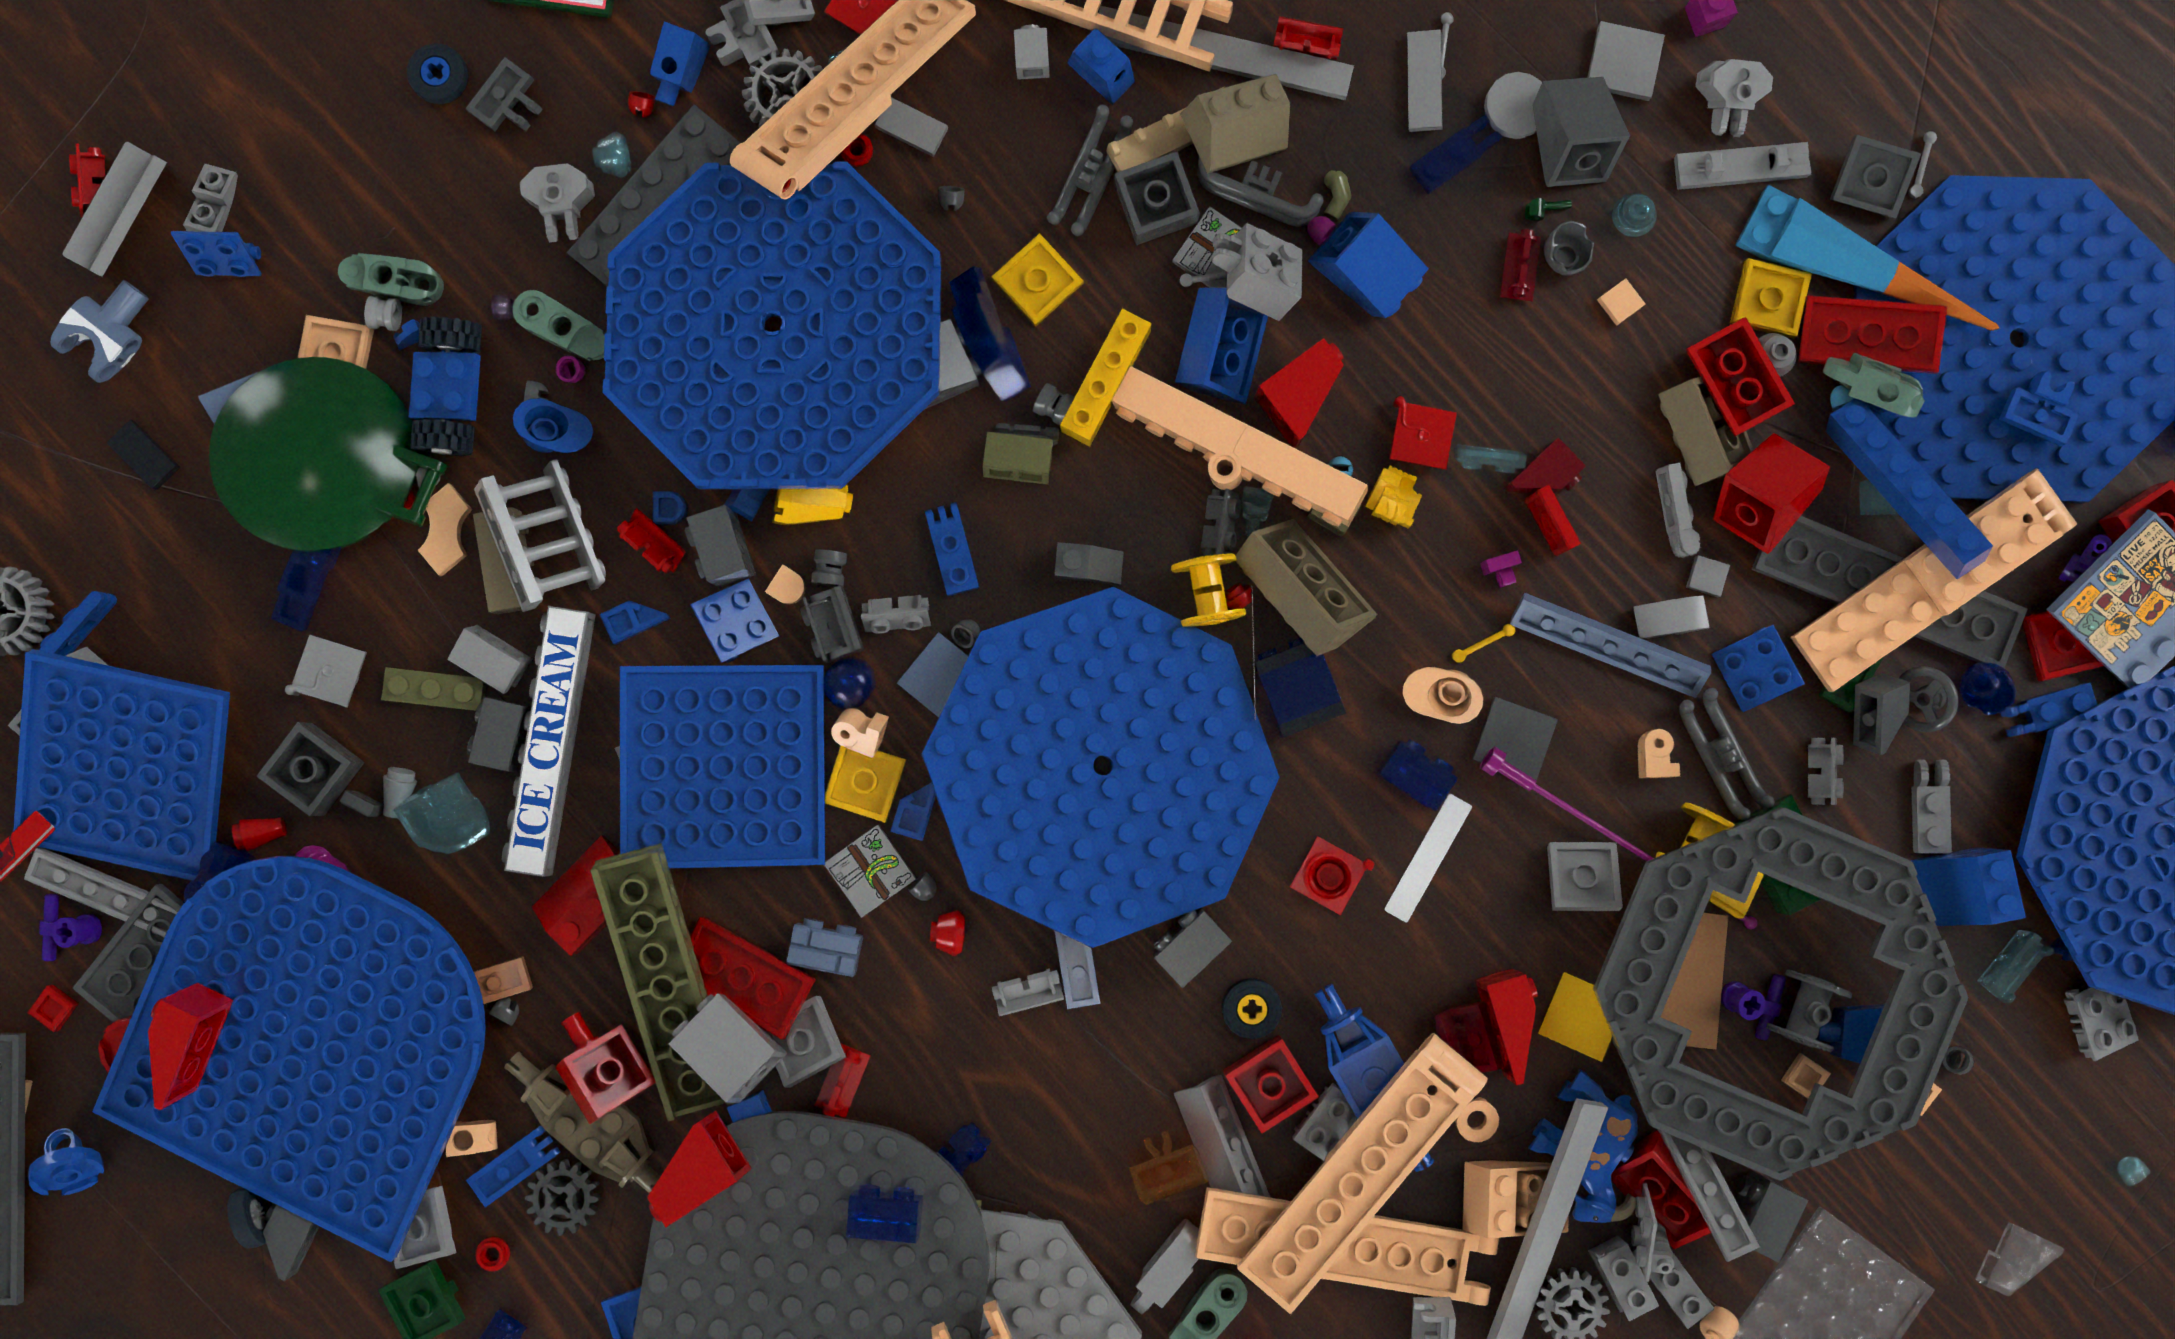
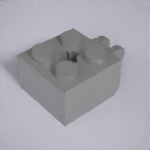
(1260, 270)

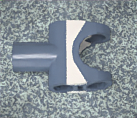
(105, 327)

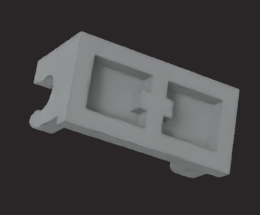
(489, 658)
(1433, 1318)

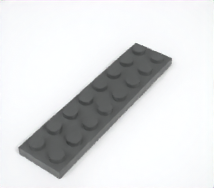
(1839, 565)
(12, 1166)

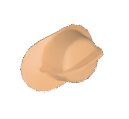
(1443, 694)

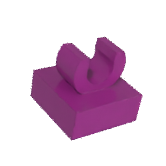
(1502, 568)

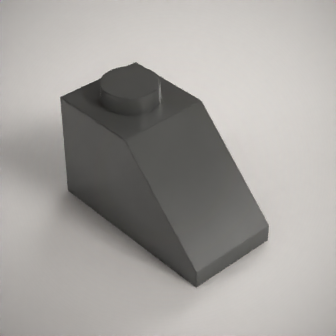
(1088, 563)
(1879, 711)
(287, 1240)

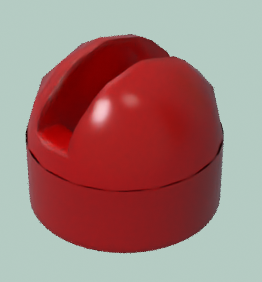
(641, 101)

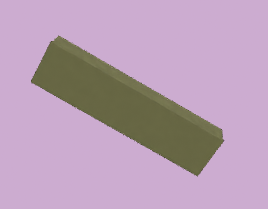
(656, 967)

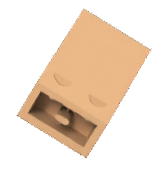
(1502, 1196)

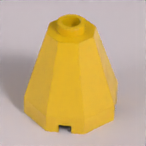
(811, 505)

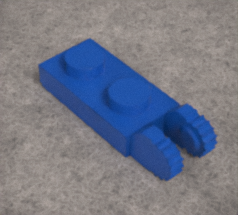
(2051, 708)

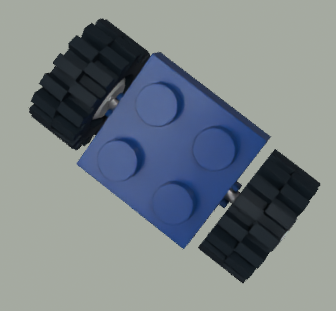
(445, 386)

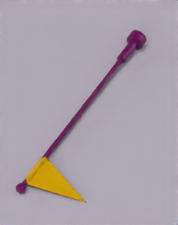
(1495, 762)

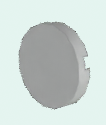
(1510, 104)

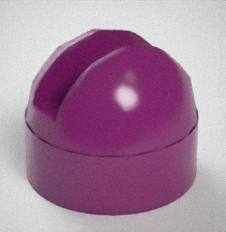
(1320, 228)
(566, 371)

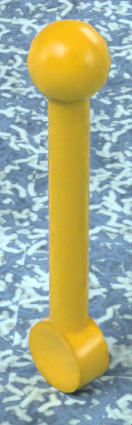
(1460, 655)

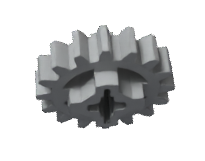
(1571, 1291)

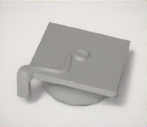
(327, 671)

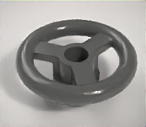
(1937, 699)

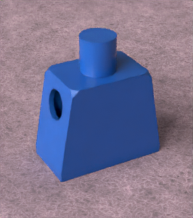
(677, 62)
(1099, 64)
(1851, 1030)

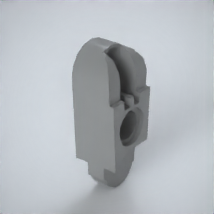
(1167, 1268)

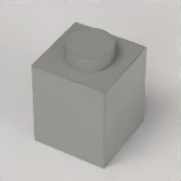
(1031, 52)

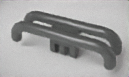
(1089, 173)
(1257, 194)
(1723, 755)

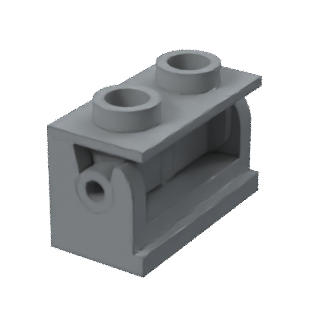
(1623, 1278)

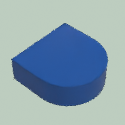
(668, 508)

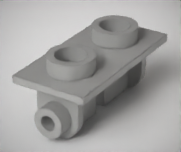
(880, 616)
(1827, 758)
(1022, 995)

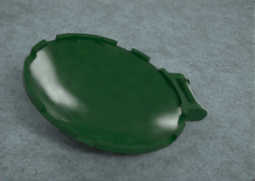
(317, 455)

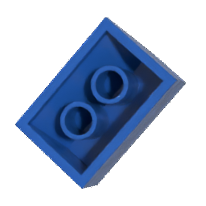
(1221, 347)

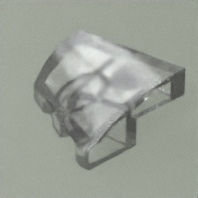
(2016, 1260)

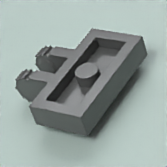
(501, 94)

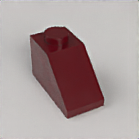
(1553, 466)

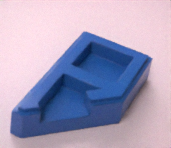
(630, 620)
(914, 813)

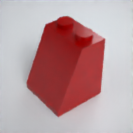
(1299, 389)
(1769, 492)
(698, 1171)

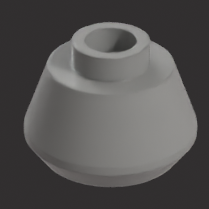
(1780, 352)

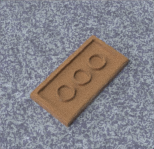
(1698, 987)

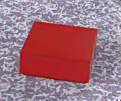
(53, 1008)

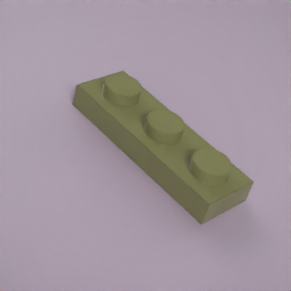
(433, 689)

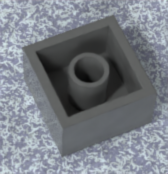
(1156, 198)
(720, 546)
(310, 769)
(1190, 946)
(1770, 1212)

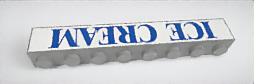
(549, 741)

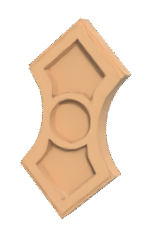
(443, 544)

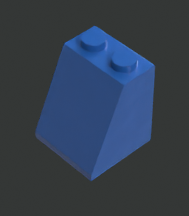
(1369, 263)
(1971, 887)

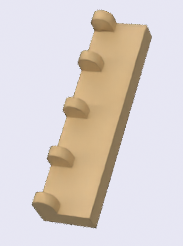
(1150, 142)

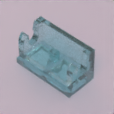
(2014, 965)

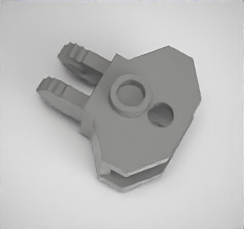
(1733, 87)
(559, 195)

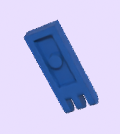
(952, 551)
(79, 623)
(511, 1167)

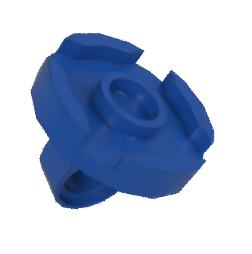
(67, 1168)

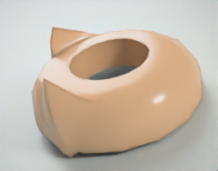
(1486, 1129)

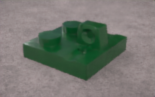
(422, 1302)

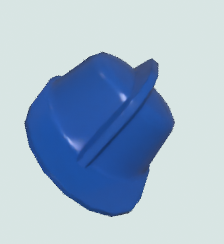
(551, 426)

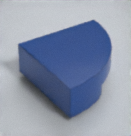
(409, 335)

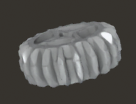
(766, 76)
(33, 615)

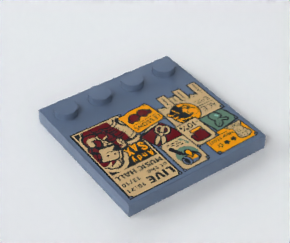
(2127, 603)

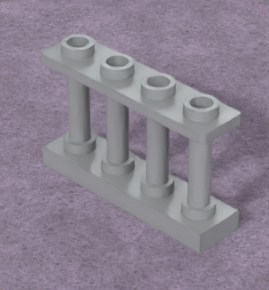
(518, 558)

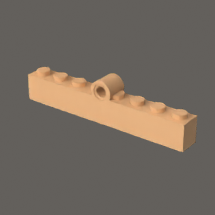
(1240, 446)

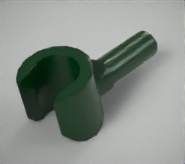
(1536, 208)

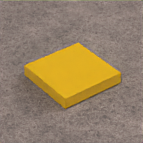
(1037, 279)
(1771, 297)
(864, 783)
(1577, 1019)

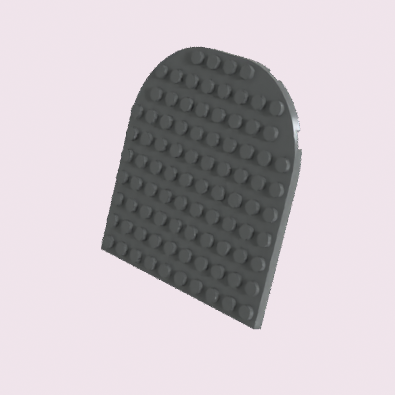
(776, 1250)

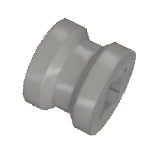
(383, 313)

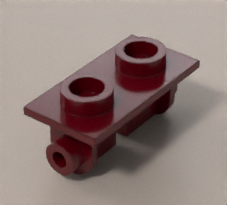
(1520, 265)

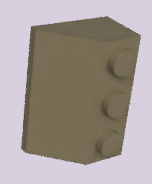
(1239, 122)
(1702, 432)

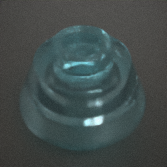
(613, 155)
(1628, 220)

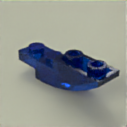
(985, 336)
(302, 586)

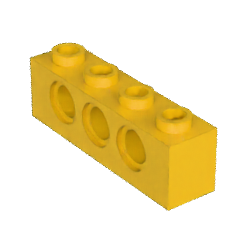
(1105, 377)

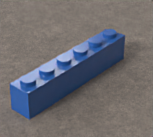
(1908, 488)

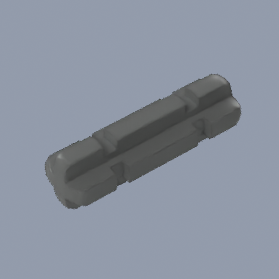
(1029, 430)

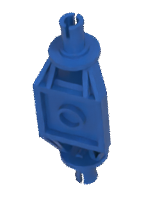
(1366, 1055)

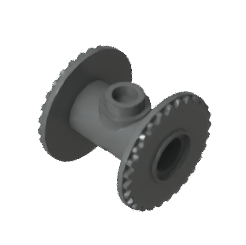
(1809, 1010)

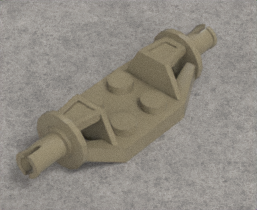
(594, 1144)

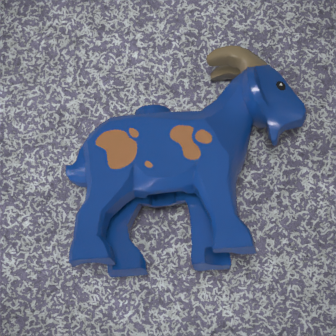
(1611, 1147)

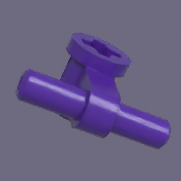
(2084, 561)
(65, 931)
(1752, 1004)

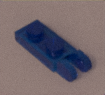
(1452, 156)

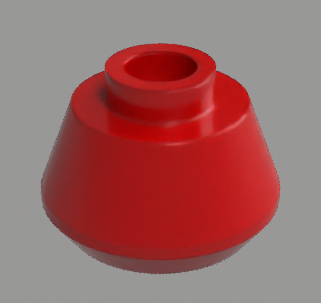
(949, 932)

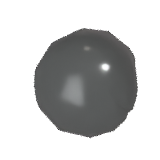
(1568, 248)

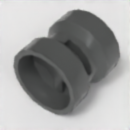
(1047, 401)
(826, 575)

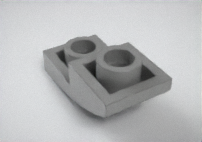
(213, 200)
(1671, 617)

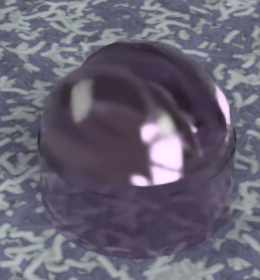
(502, 307)

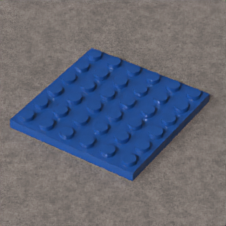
(121, 763)
(723, 764)

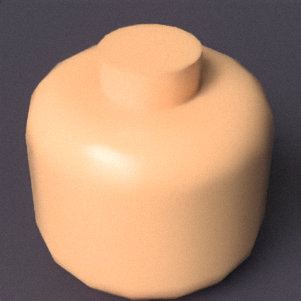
(1719, 1324)

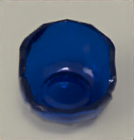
(849, 682)
(1987, 688)

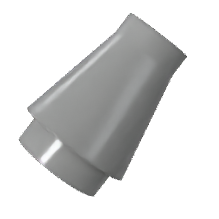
(397, 786)

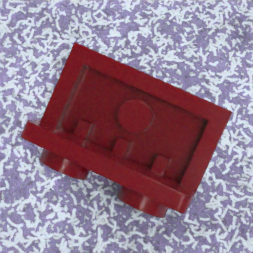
(1471, 1035)

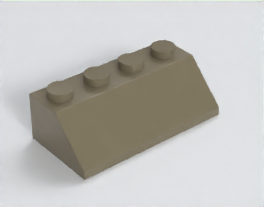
(1304, 586)

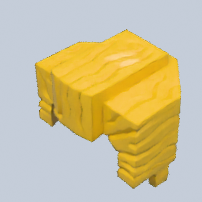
(1394, 497)

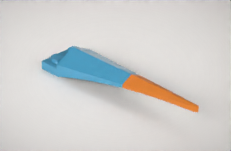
(1807, 239)

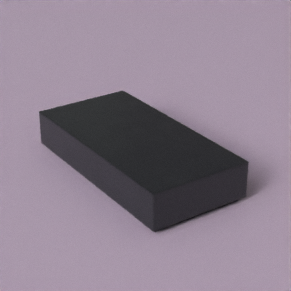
(143, 454)

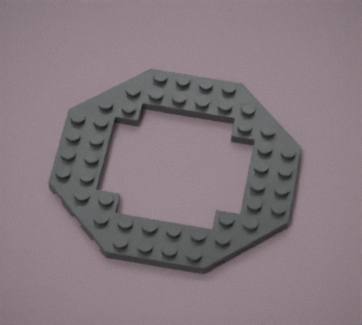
(1904, 1045)

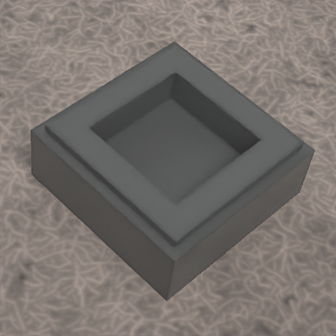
(362, 803)

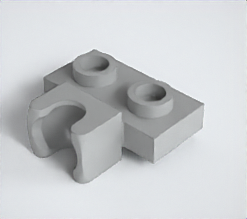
(740, 36)

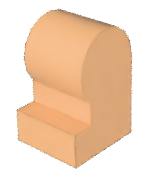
(860, 732)
(1654, 755)
(472, 1138)

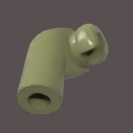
(1341, 194)

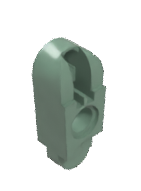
(365, 274)
(582, 340)
(1877, 384)
(1209, 1299)

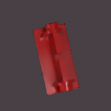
(1308, 38)
(86, 166)
(660, 548)
(842, 1082)

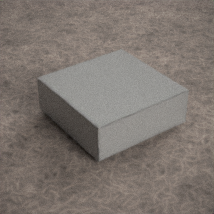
(1708, 576)

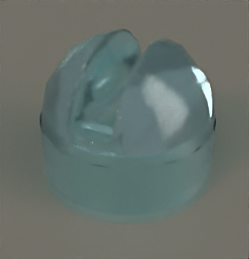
(2132, 1170)

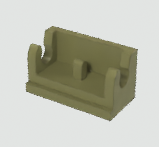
(1017, 458)

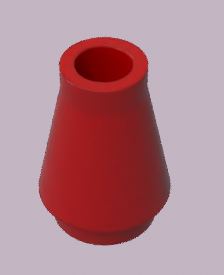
(256, 832)

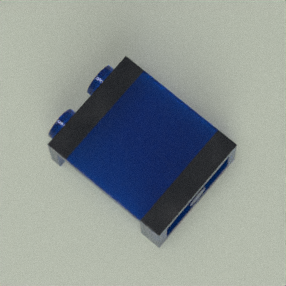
(1298, 687)

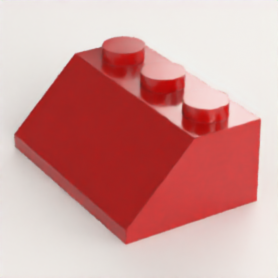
(1740, 376)
(571, 906)
(1669, 1194)

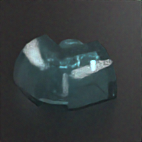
(444, 816)

